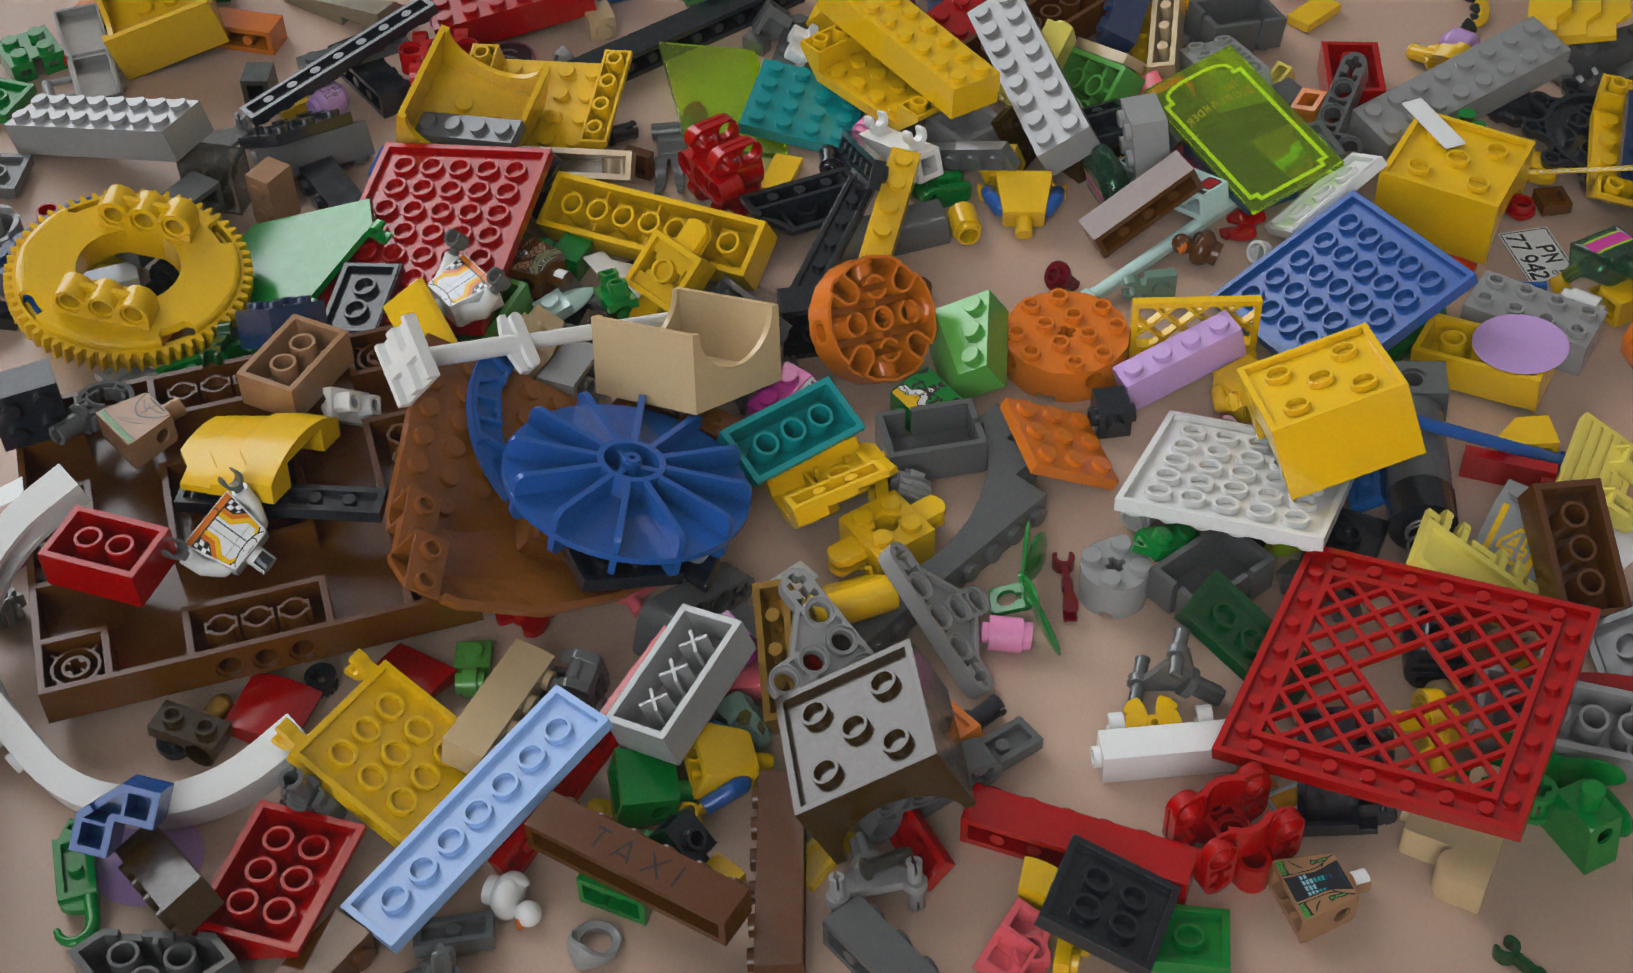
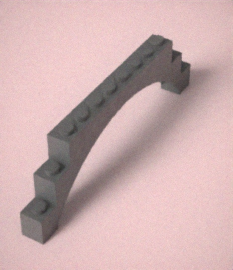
(993, 527)

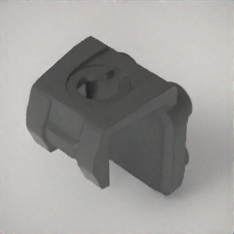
(585, 676)

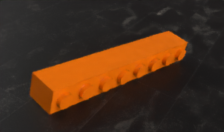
(247, 30)

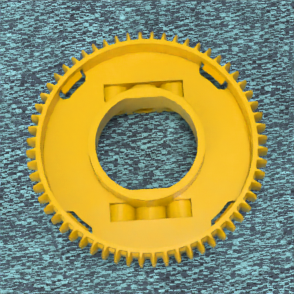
(117, 324)

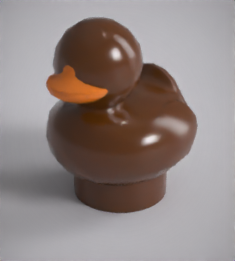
(1202, 251)

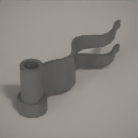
(669, 143)

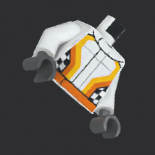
(464, 289)
(228, 535)

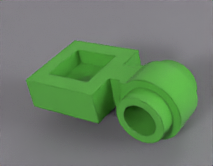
(473, 665)

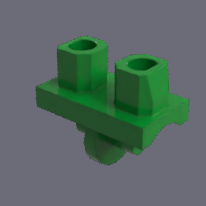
(615, 293)

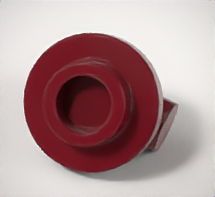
(1059, 276)

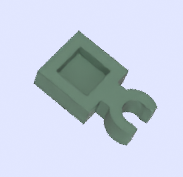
(1153, 284)

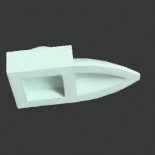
(565, 303)

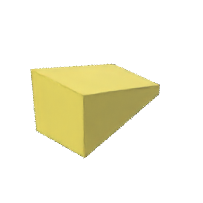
(1281, 71)

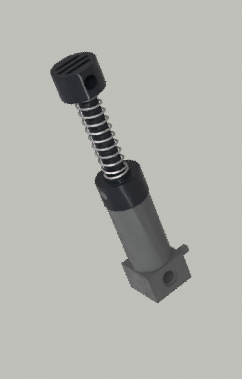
(1411, 490)

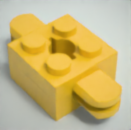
(663, 260)
(880, 523)

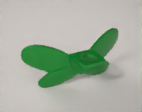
(1032, 561)
(1571, 769)

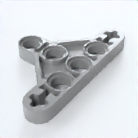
(936, 600)
(812, 636)

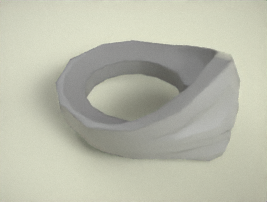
(585, 958)

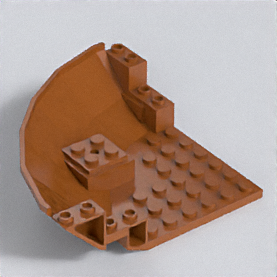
(455, 529)

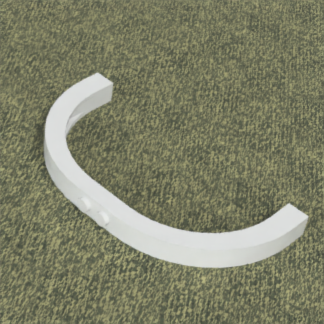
(194, 799)

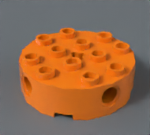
(872, 320)
(1065, 344)

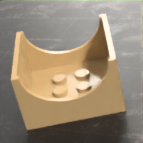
(699, 357)

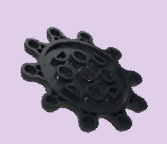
(1562, 126)

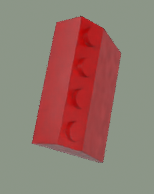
(279, 880)

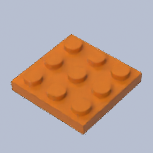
(1058, 443)

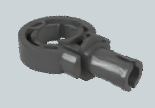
(83, 412)
(302, 794)

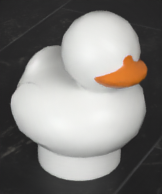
(506, 898)

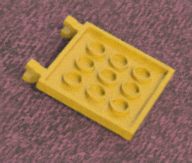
(378, 750)

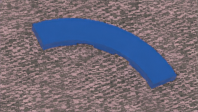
(485, 416)

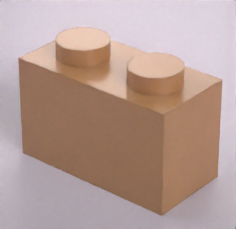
(272, 190)

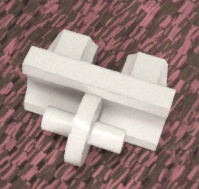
(793, 51)
(350, 405)

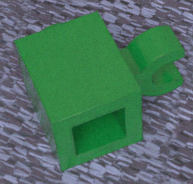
(574, 250)

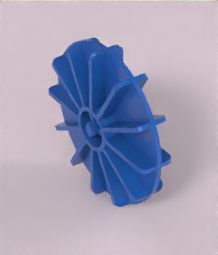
(625, 484)

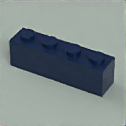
(1121, 23)

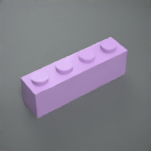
(1180, 359)

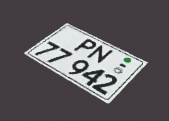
(1536, 253)

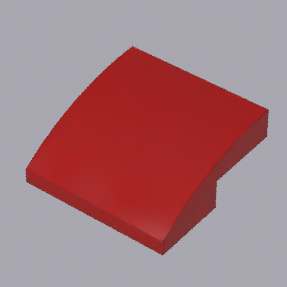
(422, 669)
(266, 701)

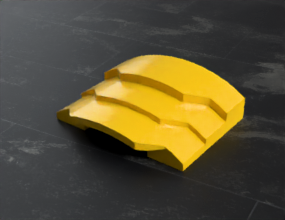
(1581, 19)
(254, 447)
(821, 483)

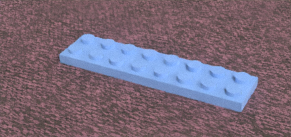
(475, 818)

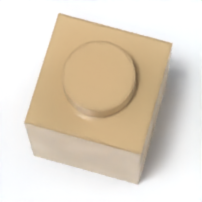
(600, 23)

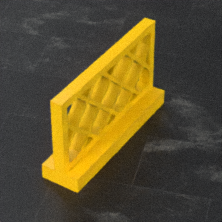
(1196, 307)

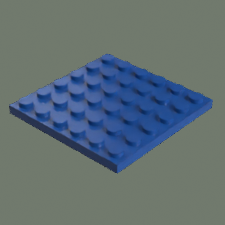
(1348, 271)

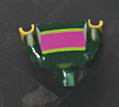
(1104, 173)
(1598, 257)

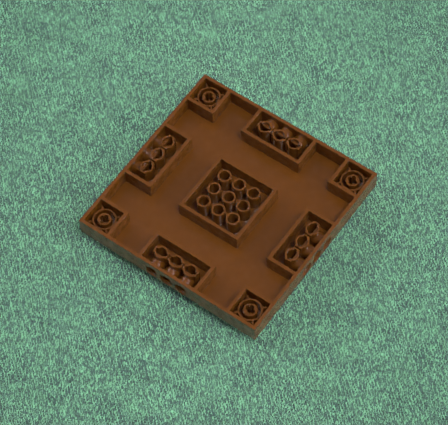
(195, 630)

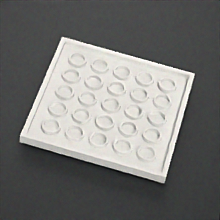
(1227, 482)

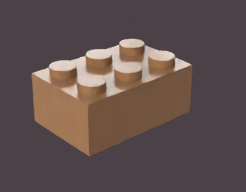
(295, 366)

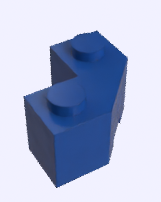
(136, 802)

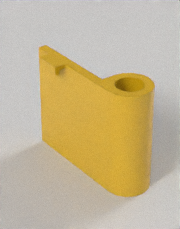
(858, 597)

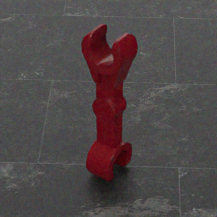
(1070, 601)

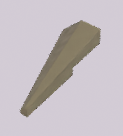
(341, 11)

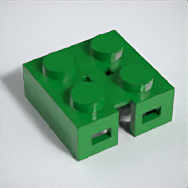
(21, 49)

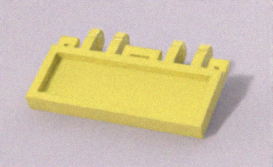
(1602, 454)
(1450, 554)

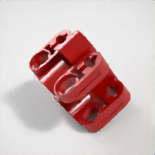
(414, 52)
(717, 163)
(1222, 820)

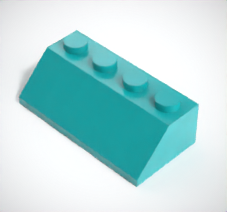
(792, 431)

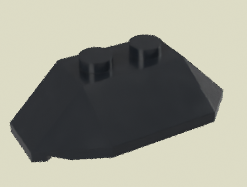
(797, 204)

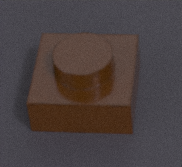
(644, 163)
(1552, 200)

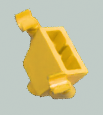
(1227, 391)

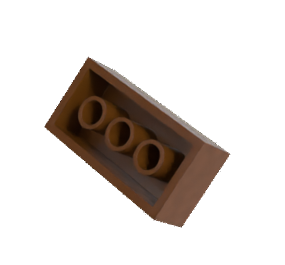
(1574, 544)

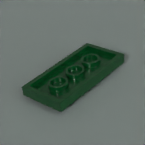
(1232, 627)

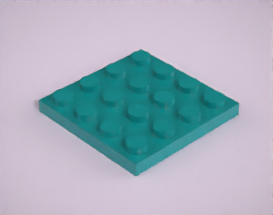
(795, 108)

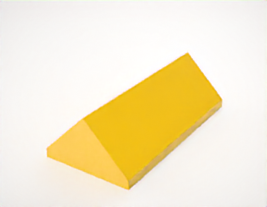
(419, 300)

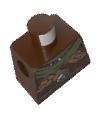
(540, 267)

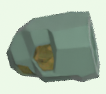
(740, 712)

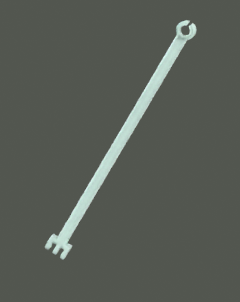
(1152, 256)

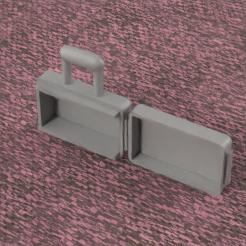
(87, 56)

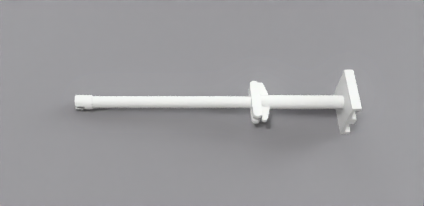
(413, 365)

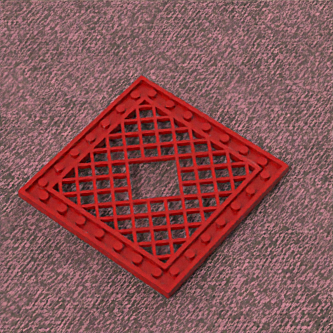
(1564, 632)

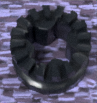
(328, 672)

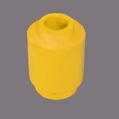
(964, 222)

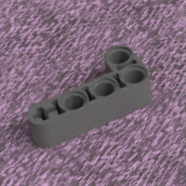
(1342, 107)
(727, 592)
(885, 821)

